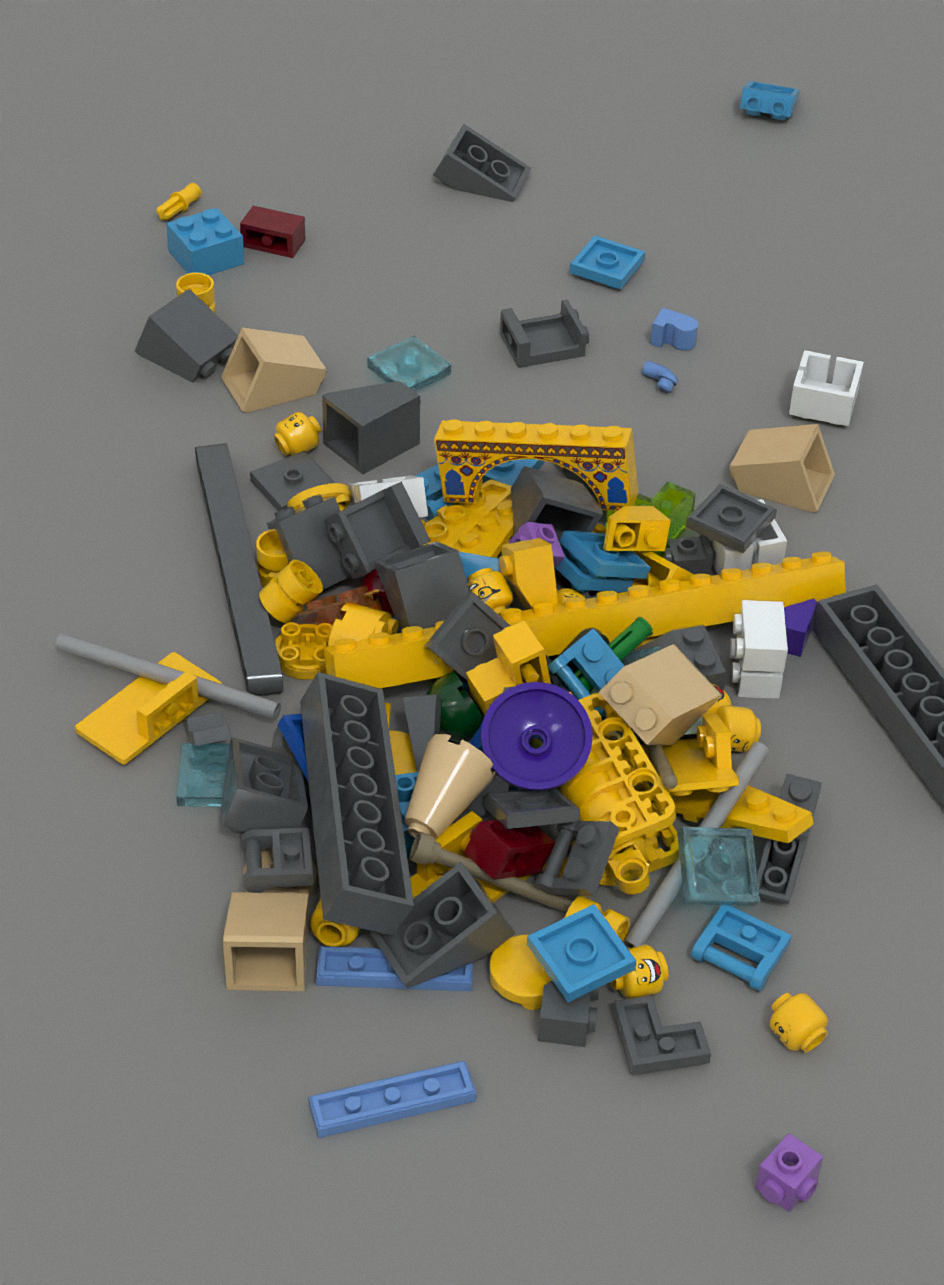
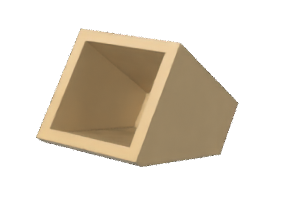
(271, 369)
(784, 466)
(660, 696)
(266, 941)

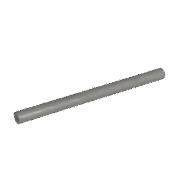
(166, 674)
(714, 819)

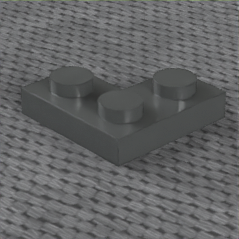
(656, 1047)

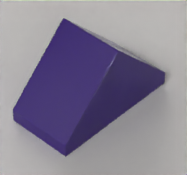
(799, 623)

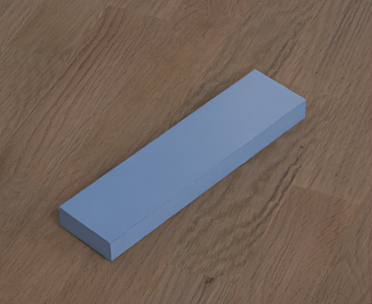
(371, 969)
(391, 1099)

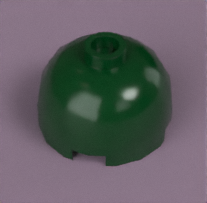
(458, 711)

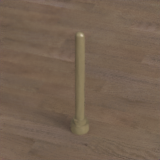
(661, 764)
(427, 850)

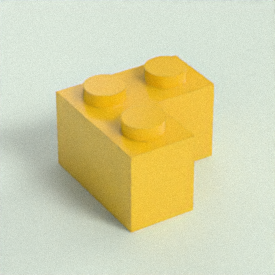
(518, 662)

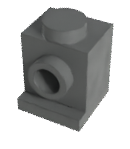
(690, 553)

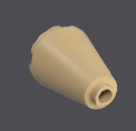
(446, 785)

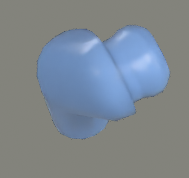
(666, 377)

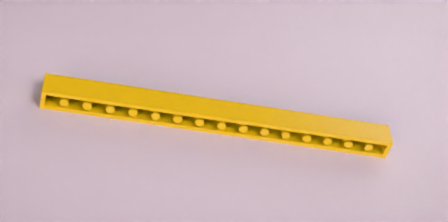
(673, 605)

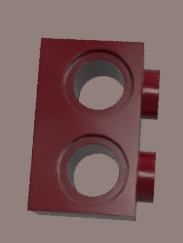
(508, 851)

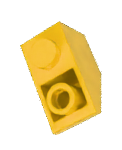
(637, 529)

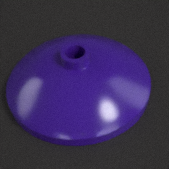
(540, 713)

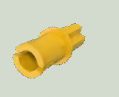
(179, 201)

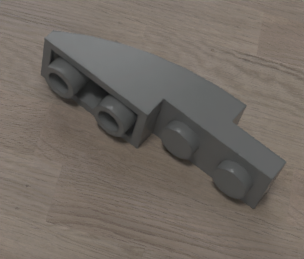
(783, 860)

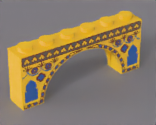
(596, 454)

